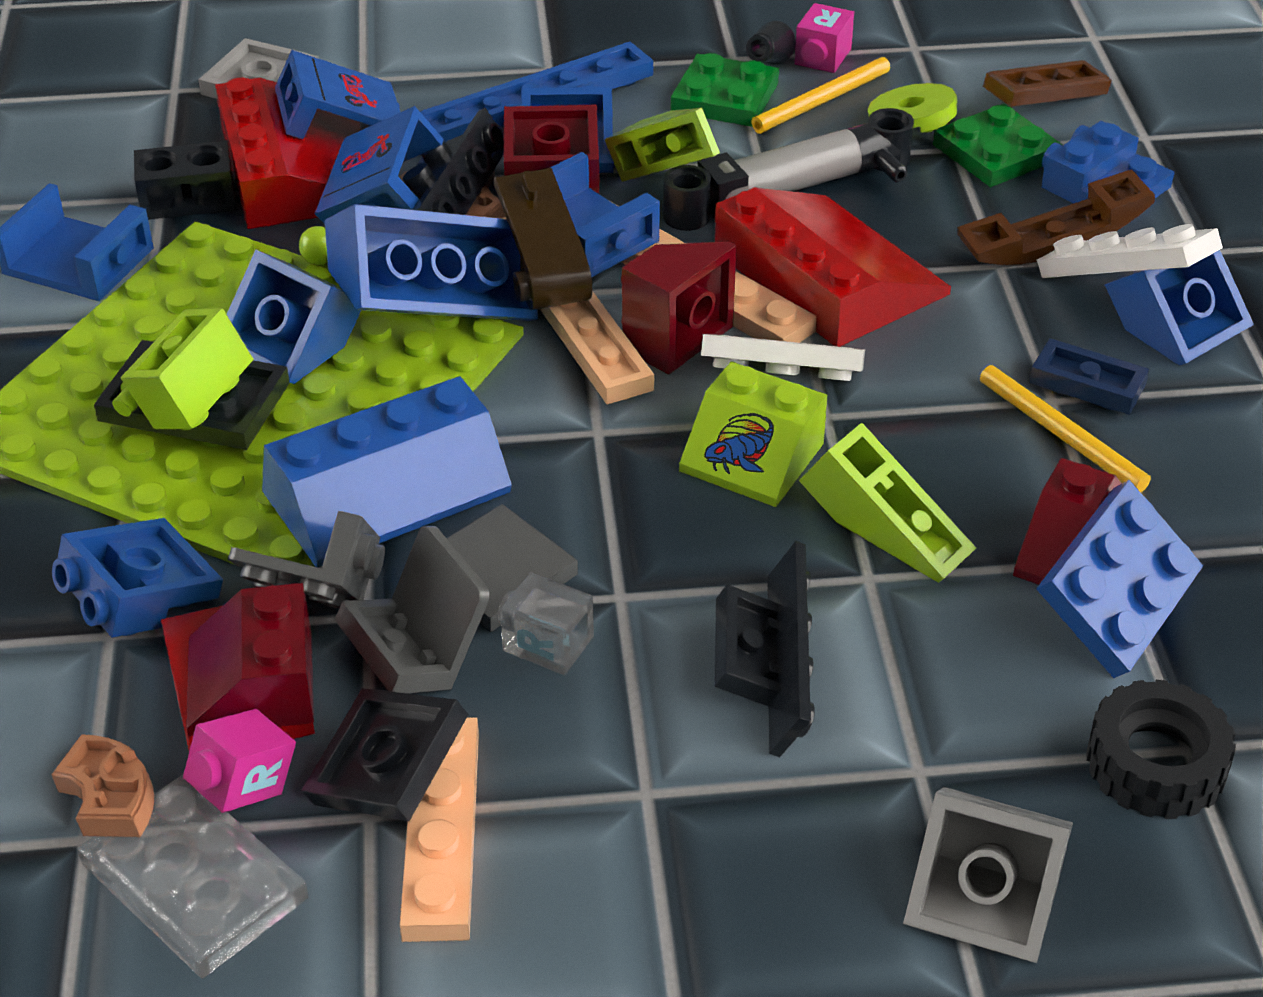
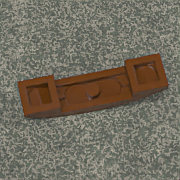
(1109, 207)

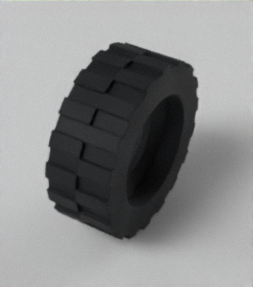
(1151, 786)

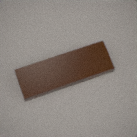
(1047, 83)

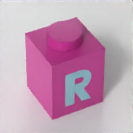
(824, 37)
(239, 760)

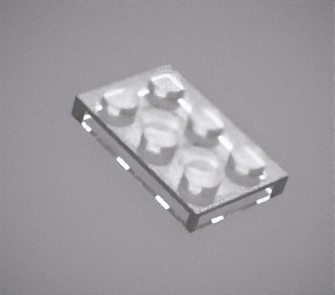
(196, 878)

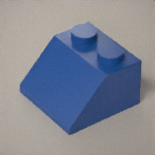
(1181, 308)
(290, 315)

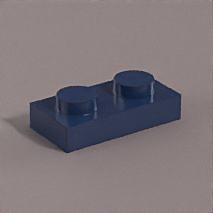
(1089, 376)

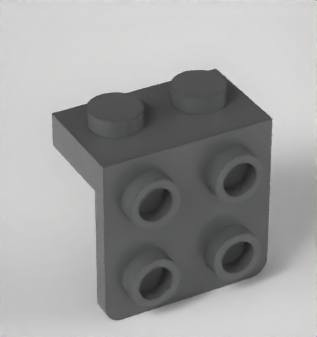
(347, 567)
(427, 625)

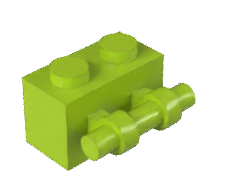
(185, 370)

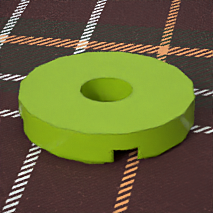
(927, 103)

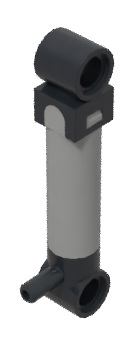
(879, 144)

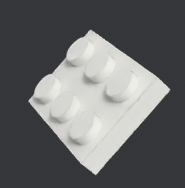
(784, 356)

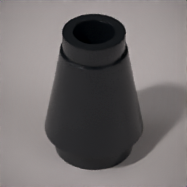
(772, 43)

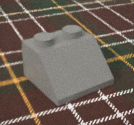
(988, 873)

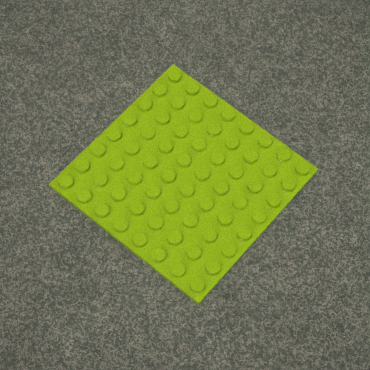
(199, 486)

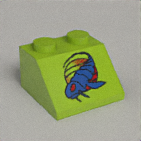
(754, 433)

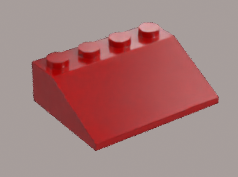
(275, 172)
(824, 261)

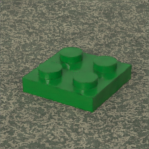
(726, 88)
(994, 144)

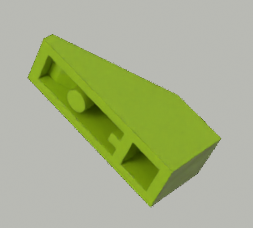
(661, 143)
(885, 505)

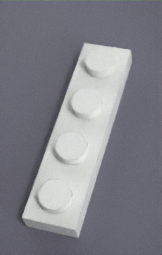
(1134, 252)

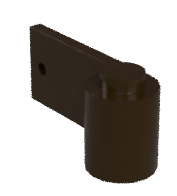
(550, 251)

